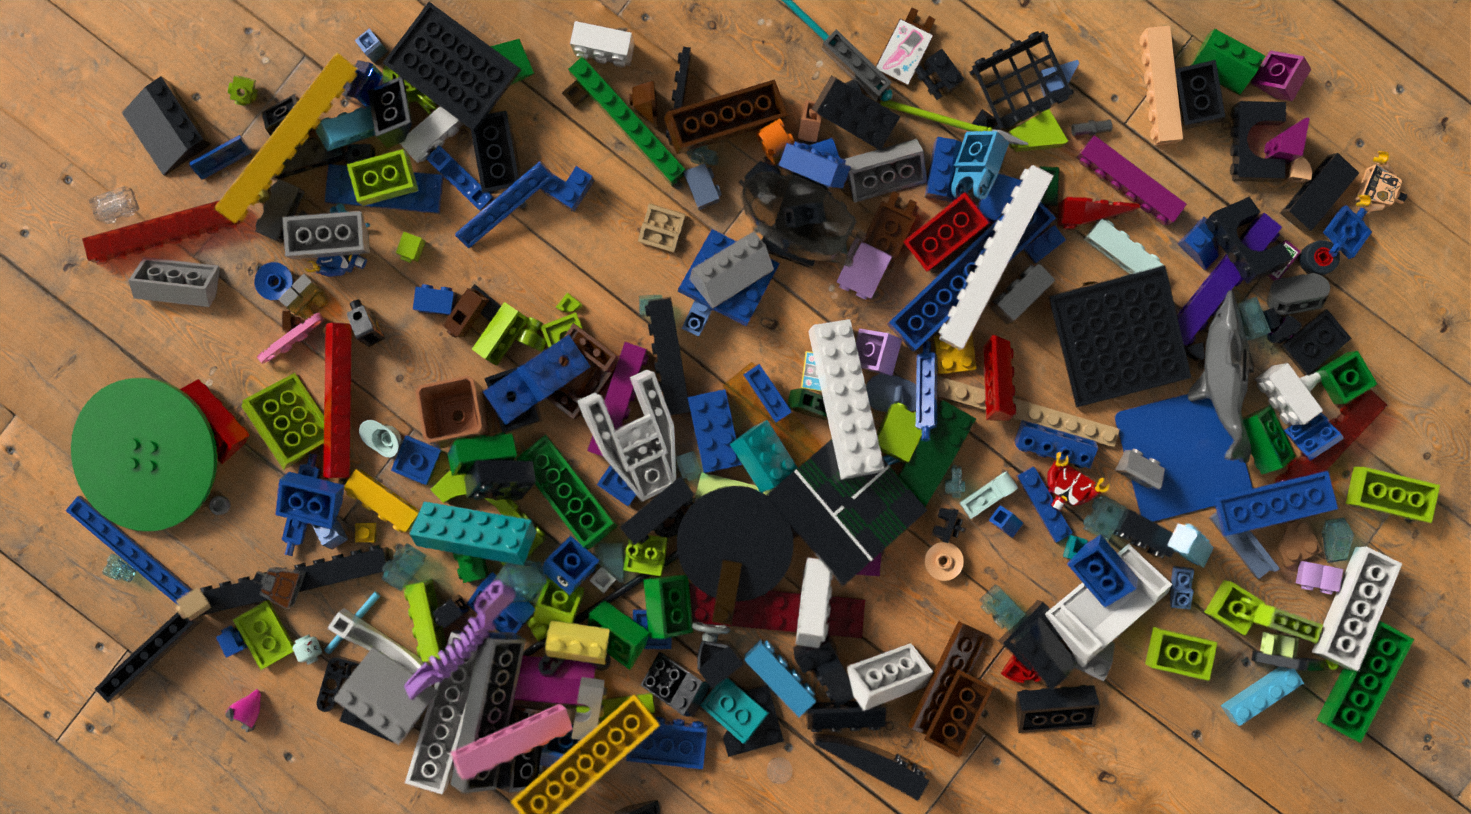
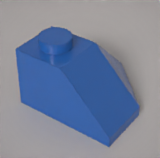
(1200, 244)

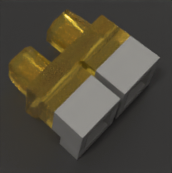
(303, 296)

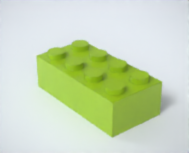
(1392, 494)

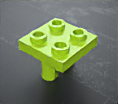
(648, 557)

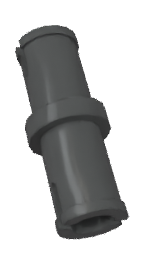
(1091, 127)

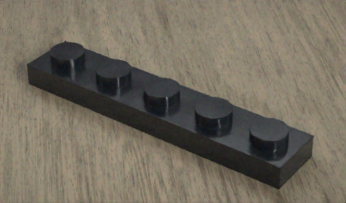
(681, 79)

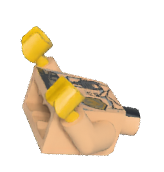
(1379, 186)

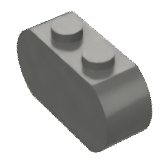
(1298, 293)

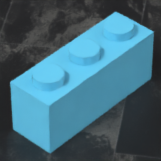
(346, 128)

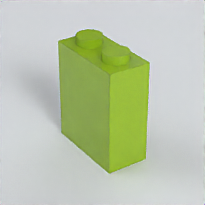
(898, 433)

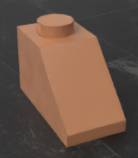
(809, 123)

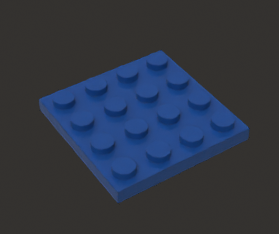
(741, 305)

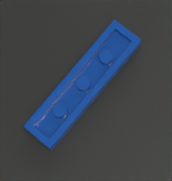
(1041, 501)

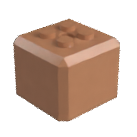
(442, 400)

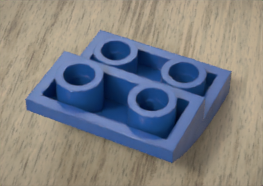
(1314, 436)

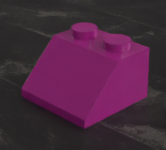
(1282, 75)
(1289, 143)

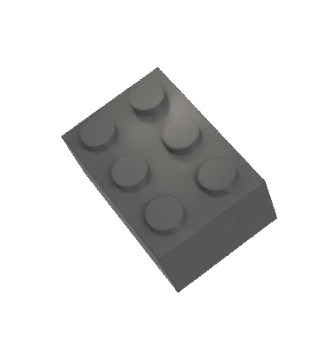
(1022, 293)

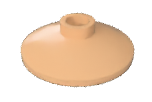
(953, 563)

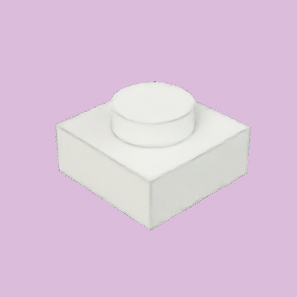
(602, 579)

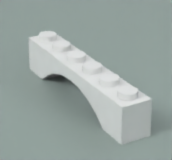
(361, 633)

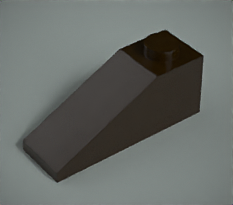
(727, 592)

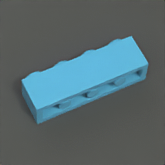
(1191, 544)
(1261, 694)

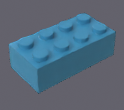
(780, 678)

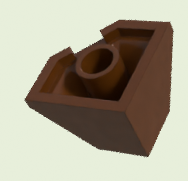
(645, 102)

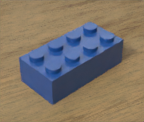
(714, 430)

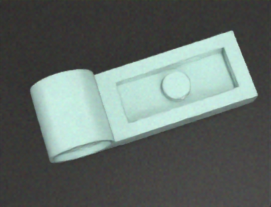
(988, 494)

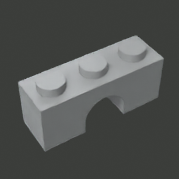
(590, 694)

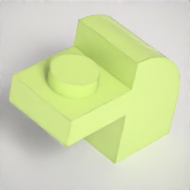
(1279, 644)

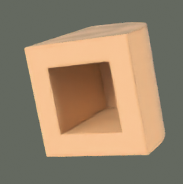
(1299, 171)

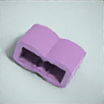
(1319, 576)

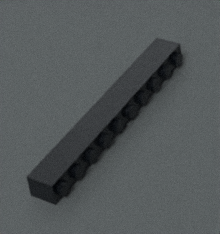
(316, 575)

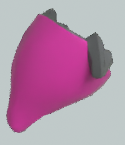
(246, 710)

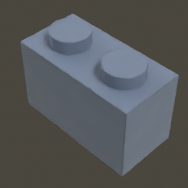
(702, 186)

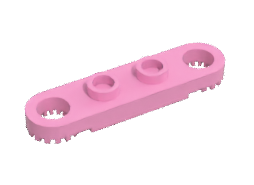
(285, 343)

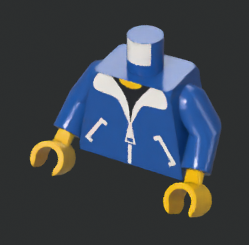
(337, 265)

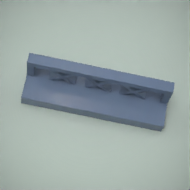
(1249, 550)

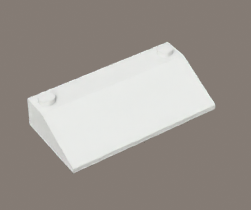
(1090, 626)

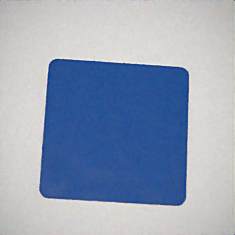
(1191, 449)

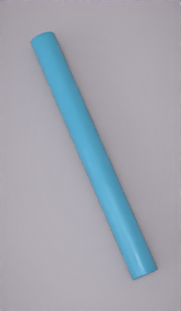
(360, 613)

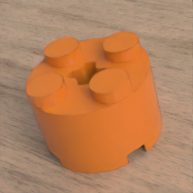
(774, 140)

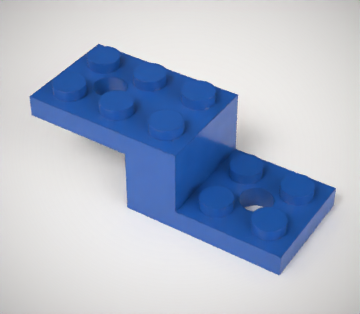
(536, 379)

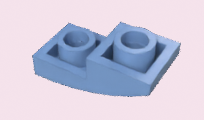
(1181, 591)

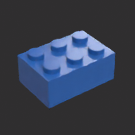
(815, 164)

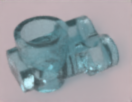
(703, 154)
(955, 485)
(118, 569)

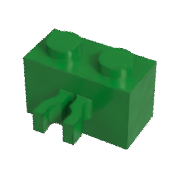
(471, 567)

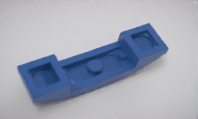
(459, 177)

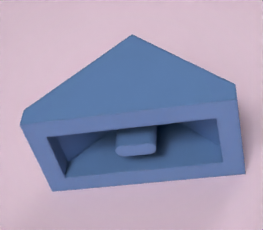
(371, 46)

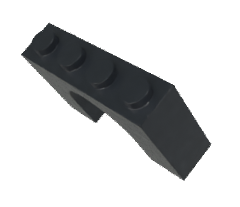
(1245, 164)
(1250, 263)

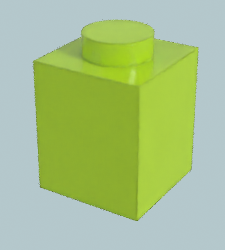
(410, 247)

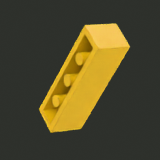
(381, 500)

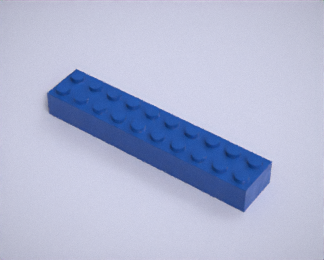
(932, 305)

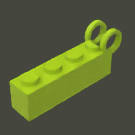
(1283, 621)

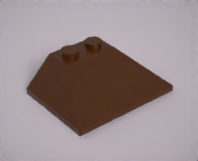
(591, 380)

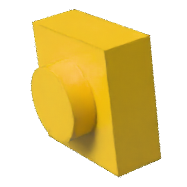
(365, 532)

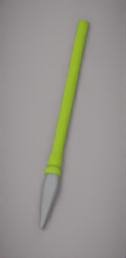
(947, 120)

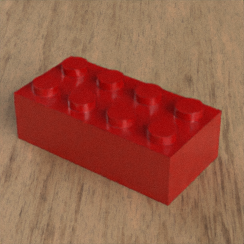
(946, 232)

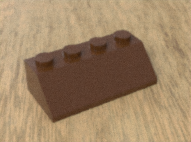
(959, 713)

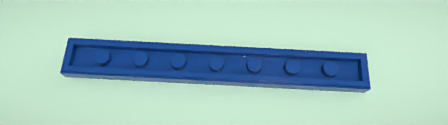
(128, 549)

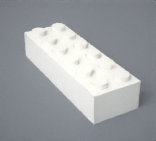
(1357, 608)

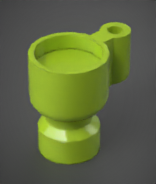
(529, 336)
(539, 629)

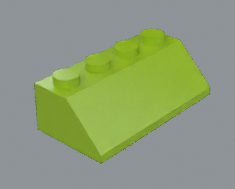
(422, 605)

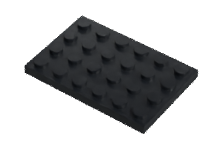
(452, 66)

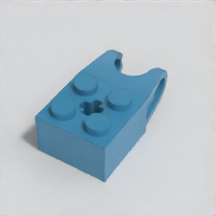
(978, 162)

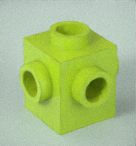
(247, 85)

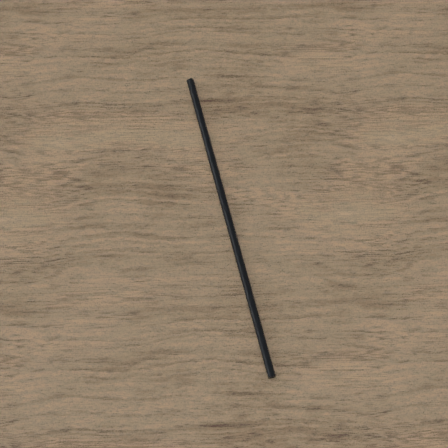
(610, 598)

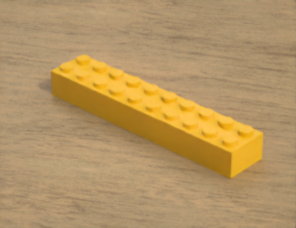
(286, 137)

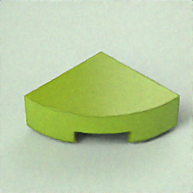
(568, 304)

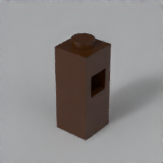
(465, 313)

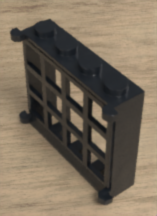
(1032, 108)

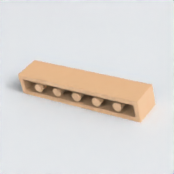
(1162, 85)

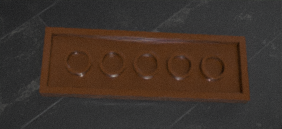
(959, 654)

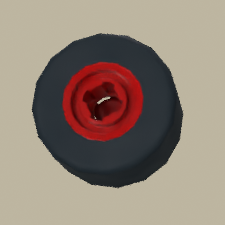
(1312, 261)

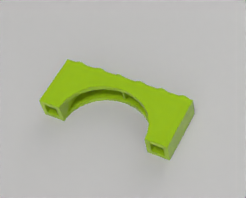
(454, 486)

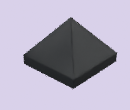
(984, 119)

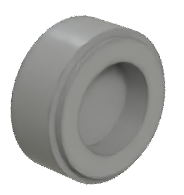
(219, 505)

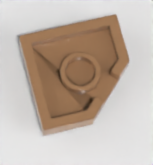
(1297, 542)

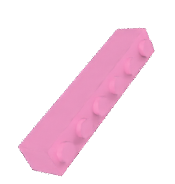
(511, 741)

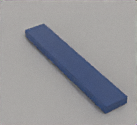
(504, 204)

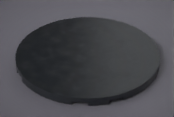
(735, 527)

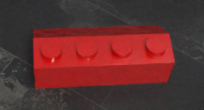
(998, 379)
(227, 431)

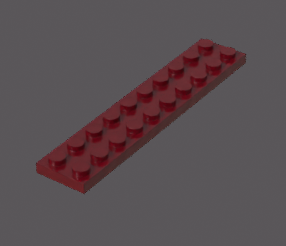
(781, 612)

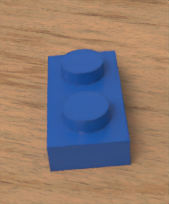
(1044, 244)

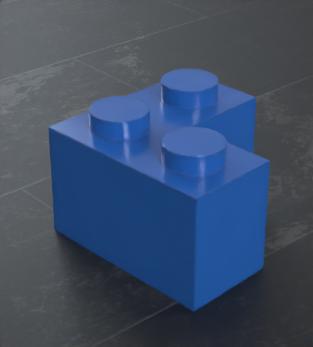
(569, 192)

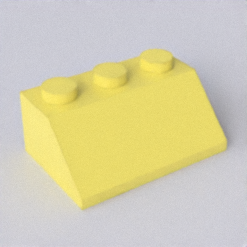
(577, 642)

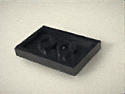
(1316, 342)

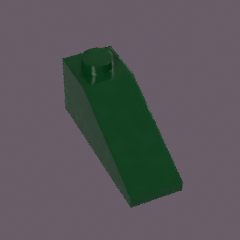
(807, 403)

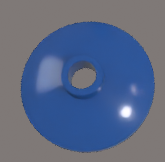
(265, 277)

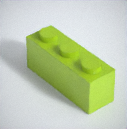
(500, 334)

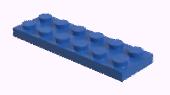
(427, 199)
(1275, 503)

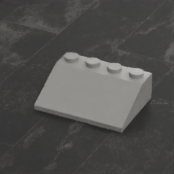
(379, 696)

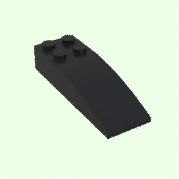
(877, 762)

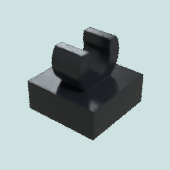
(1272, 318)

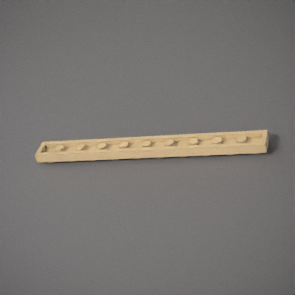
(1031, 412)

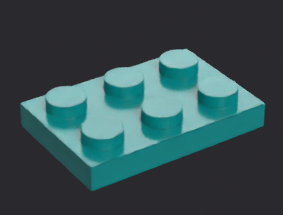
(734, 709)

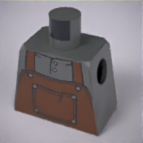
(280, 585)

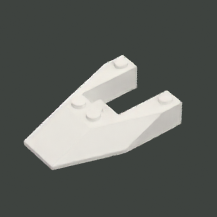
(639, 450)

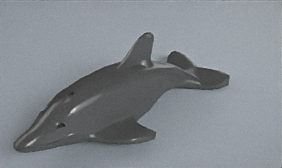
(1227, 375)

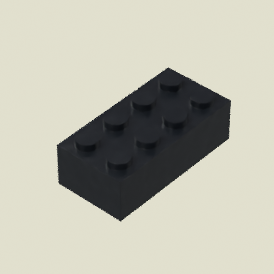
(855, 113)

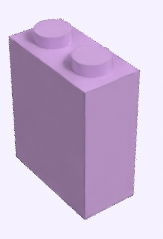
(865, 272)

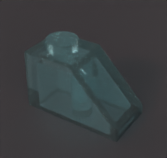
(1337, 539)
(612, 559)

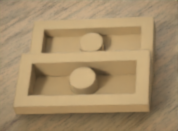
(661, 227)

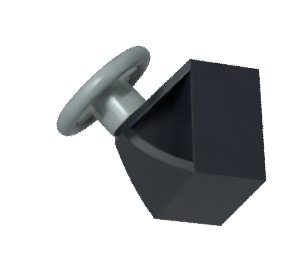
(716, 657)

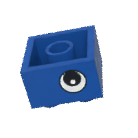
(570, 565)

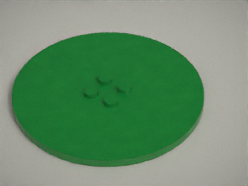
(144, 454)

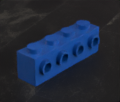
(1049, 442)

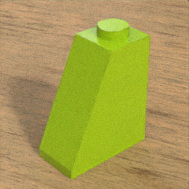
(1039, 133)

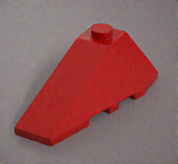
(1082, 211)

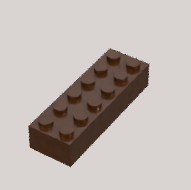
(725, 116)

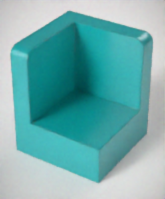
(1073, 545)

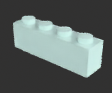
(1120, 248)

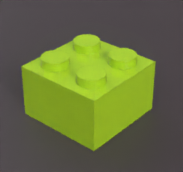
(556, 604)
(1226, 605)

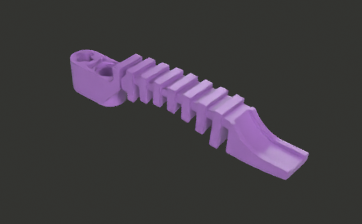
(489, 606)

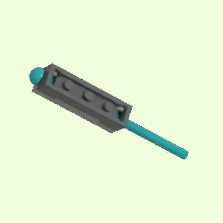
(849, 58)

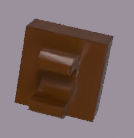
(288, 321)

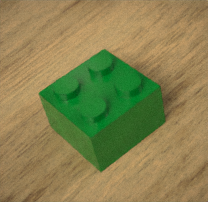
(1346, 377)

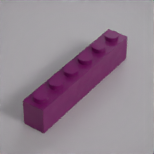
(1131, 181)
(621, 388)

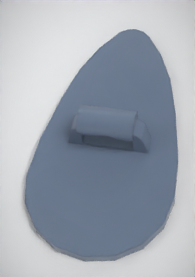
(887, 390)

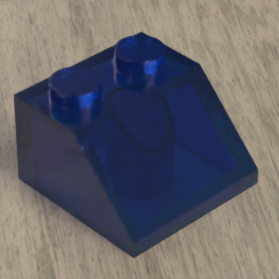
(367, 78)

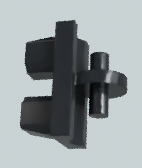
(945, 532)

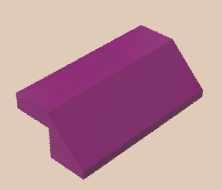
(557, 689)

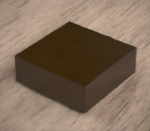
(575, 94)

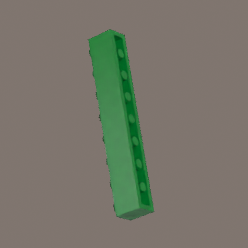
(627, 121)

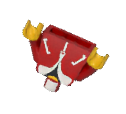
(1071, 485)

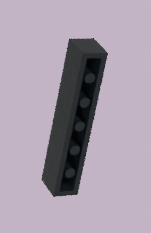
(668, 354)
(146, 657)

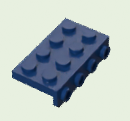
(673, 745)

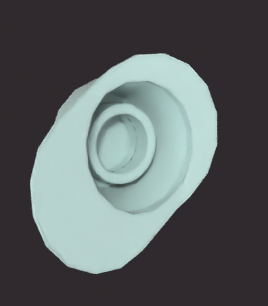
(380, 437)

